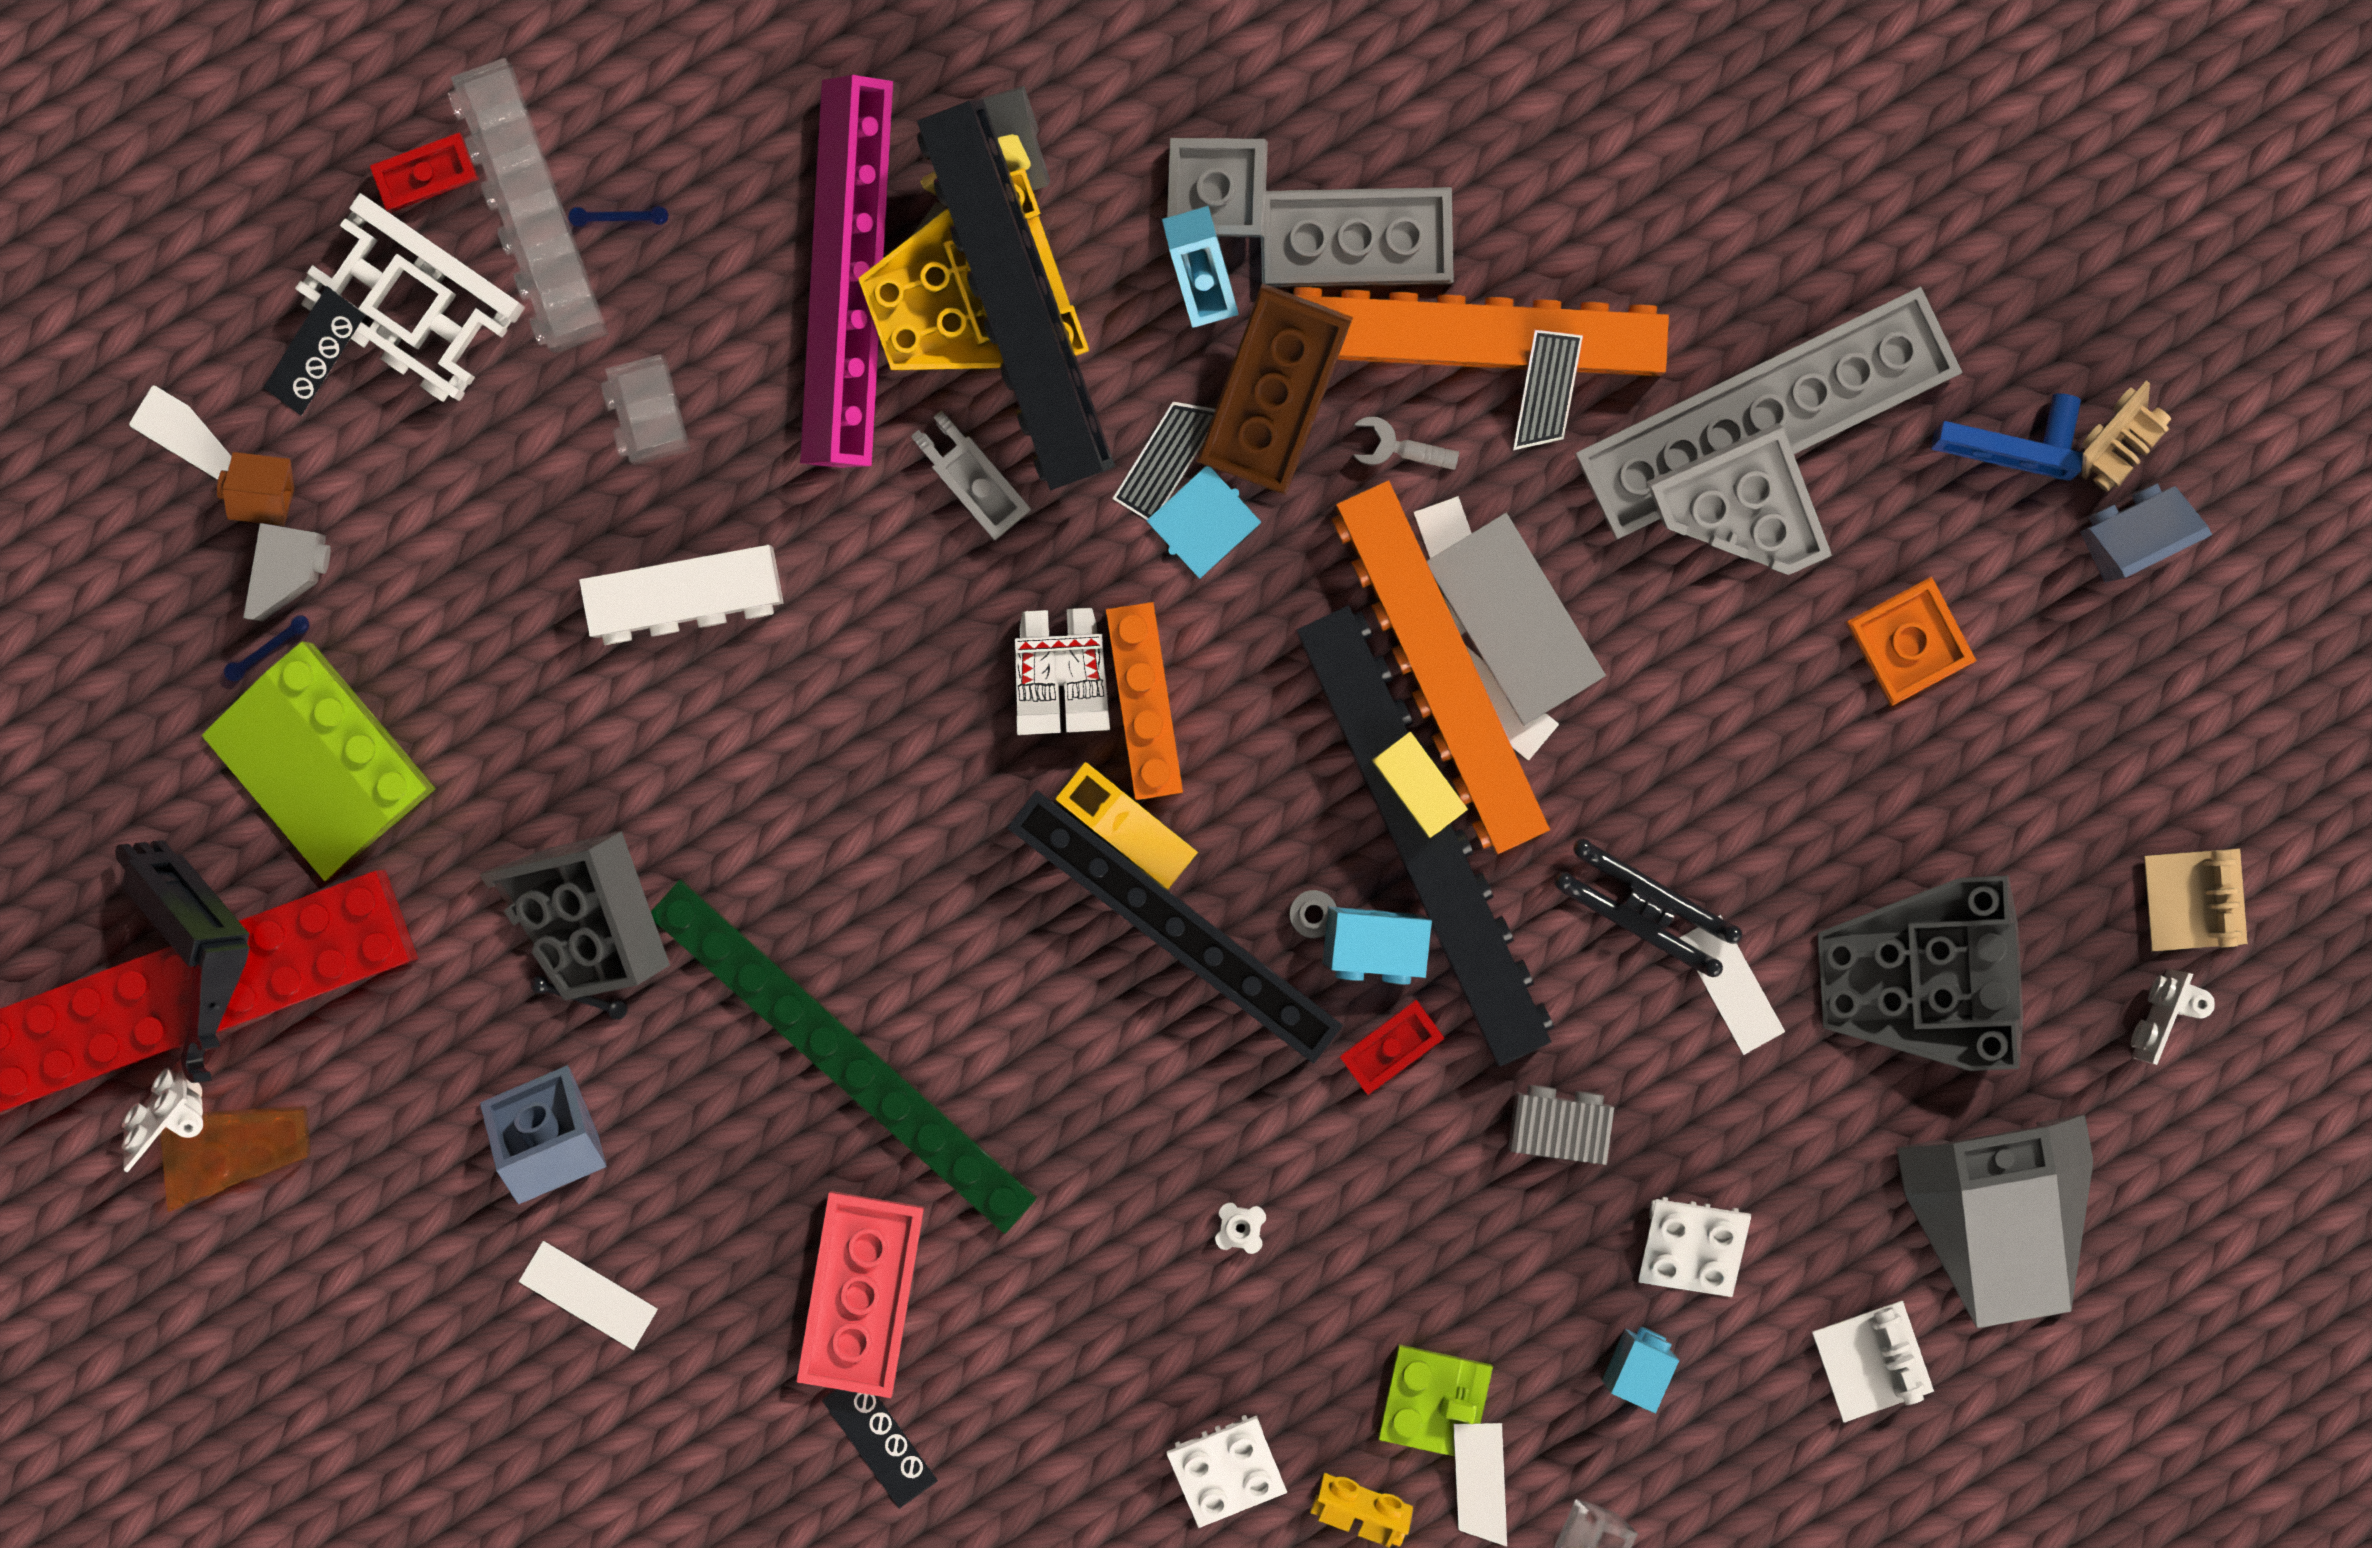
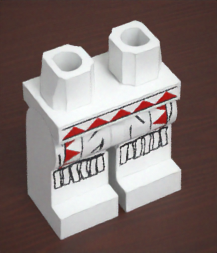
(1058, 661)

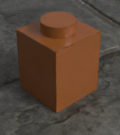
(257, 488)

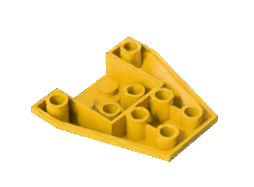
(926, 304)

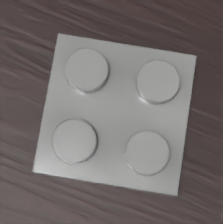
(1222, 175)

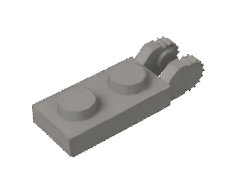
(974, 480)

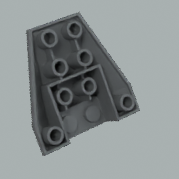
(1931, 975)
(2005, 1215)

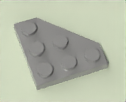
(1745, 503)

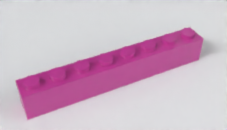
(844, 247)

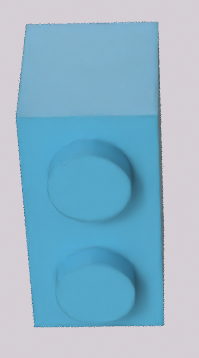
(1200, 266)
(1376, 944)
(1641, 1368)

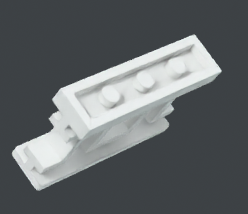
(430, 269)

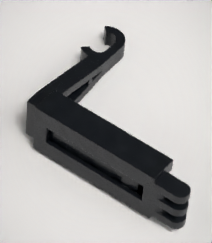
(197, 929)

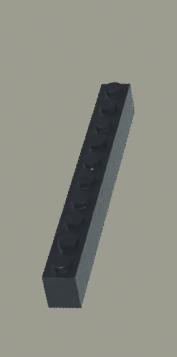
(1436, 865)

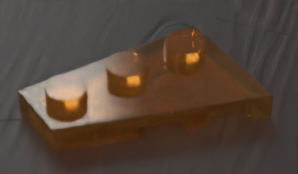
(231, 1150)

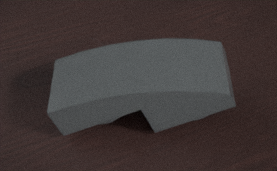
(1013, 114)

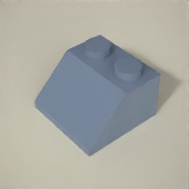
(2142, 533)
(542, 1135)

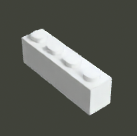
(681, 592)

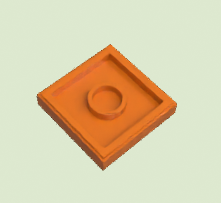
(1910, 641)

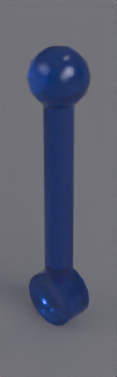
(580, 217)
(235, 671)

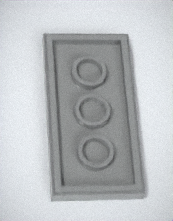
(1358, 238)
(1515, 619)

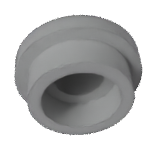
(1298, 908)

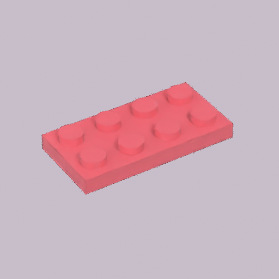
(860, 1294)

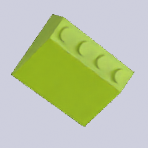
(317, 760)

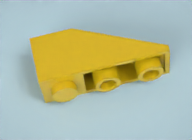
(1126, 825)

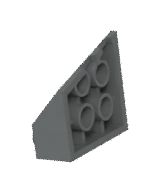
(583, 915)

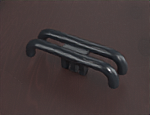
(1647, 908)

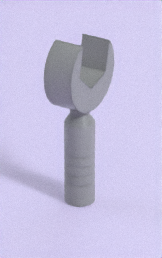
(1406, 449)

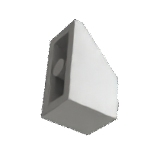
(283, 568)

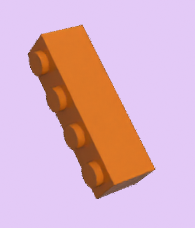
(1144, 701)

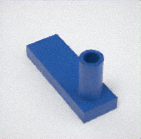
(2048, 458)

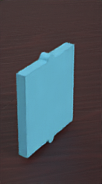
(1203, 521)

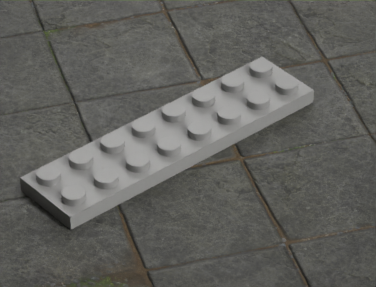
(1806, 390)

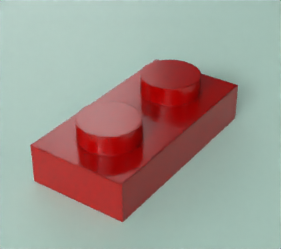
(424, 172)
(1391, 1047)

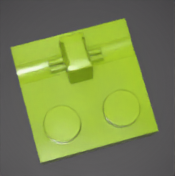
(1430, 1396)

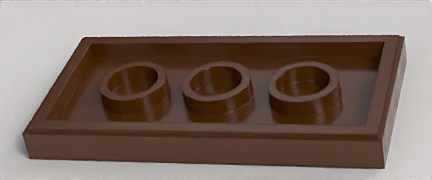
(1274, 389)

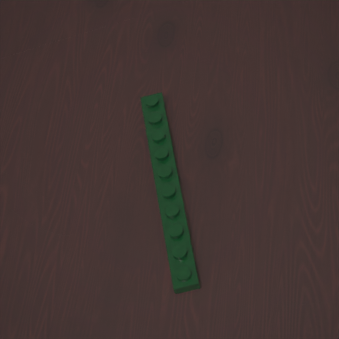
(843, 1056)

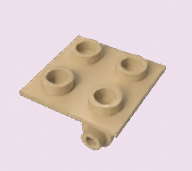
(2102, 441)
(2195, 900)

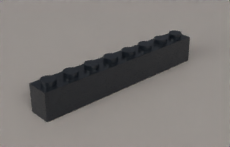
(1014, 294)
(1175, 926)

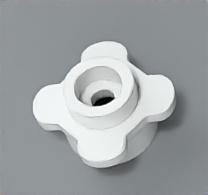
(1230, 1237)

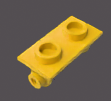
(1383, 1515)

